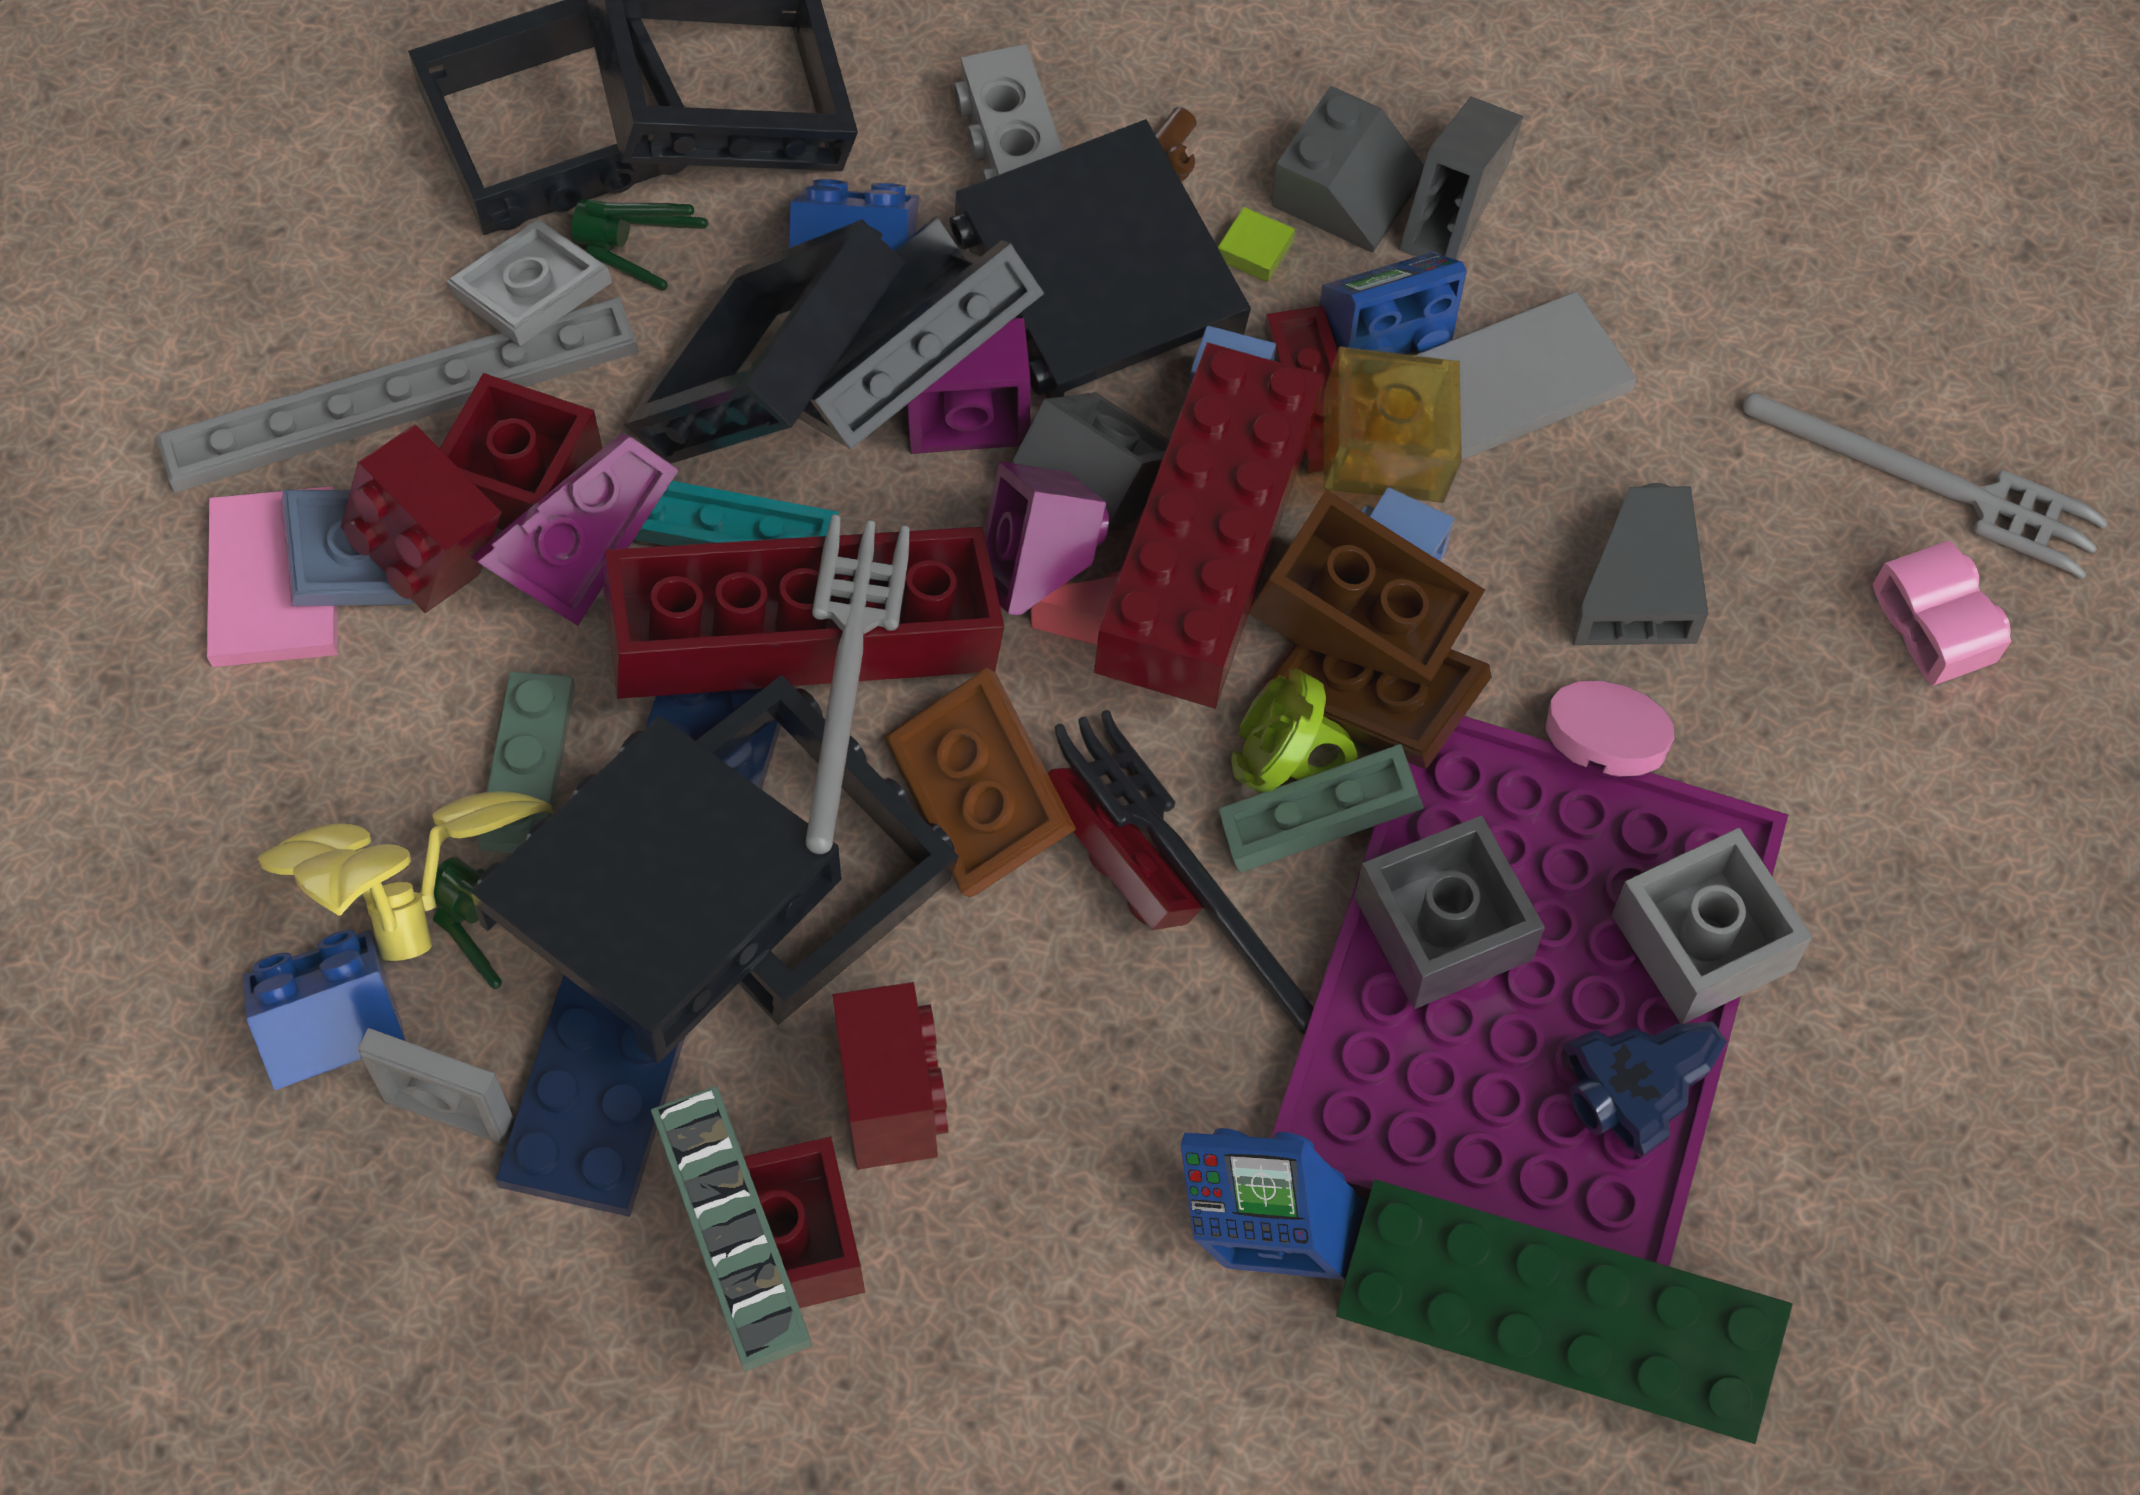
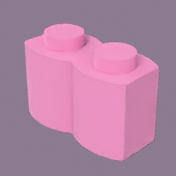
(1942, 612)

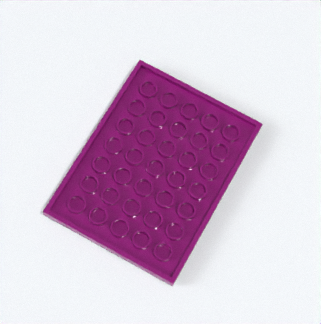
(1477, 1084)

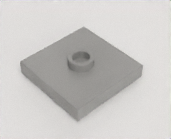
(529, 282)
(437, 1086)

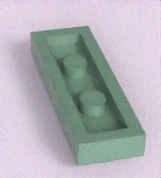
(529, 749)
(1320, 808)

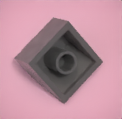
(1347, 170)
(1099, 447)

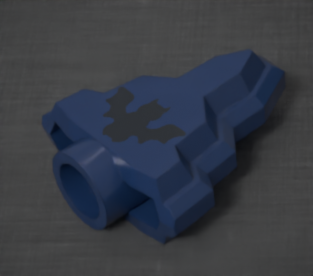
(1639, 1079)

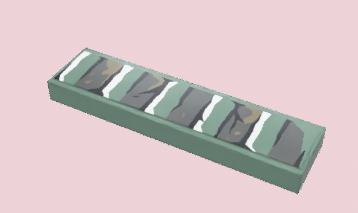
(731, 1229)

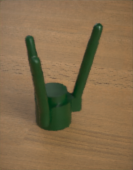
(607, 225)
(455, 904)

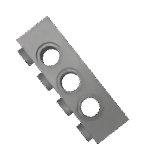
(1005, 110)

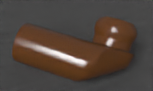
(1171, 137)

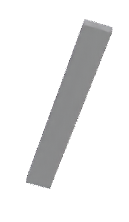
(389, 396)

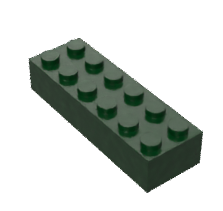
(1565, 1310)

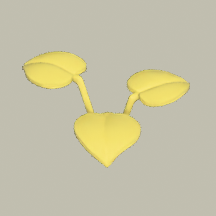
(336, 874)

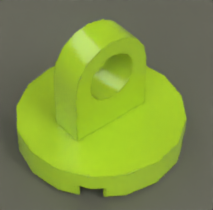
(1283, 731)

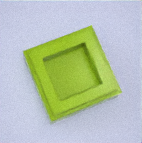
(1256, 244)

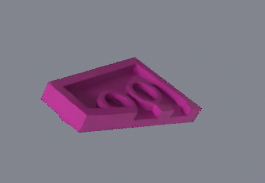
(562, 539)

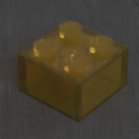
(1392, 424)

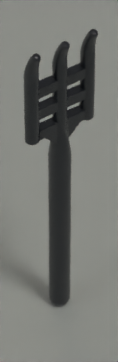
(1149, 815)

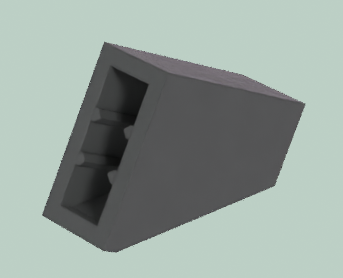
(1460, 178)
(1648, 575)

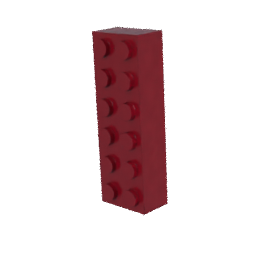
(1208, 526)
(744, 613)

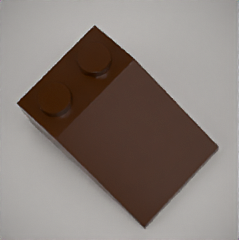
(1366, 595)

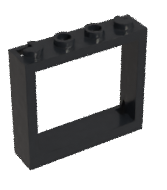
(513, 47)
(725, 135)
(830, 292)
(884, 800)

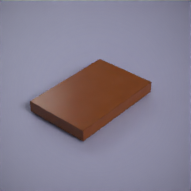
(980, 781)

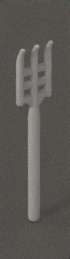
(1986, 500)
(854, 621)

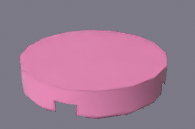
(1609, 727)

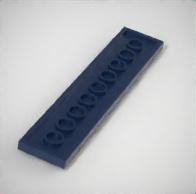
(591, 1089)

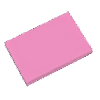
(250, 588)

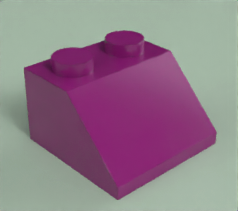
(978, 400)
(1040, 532)

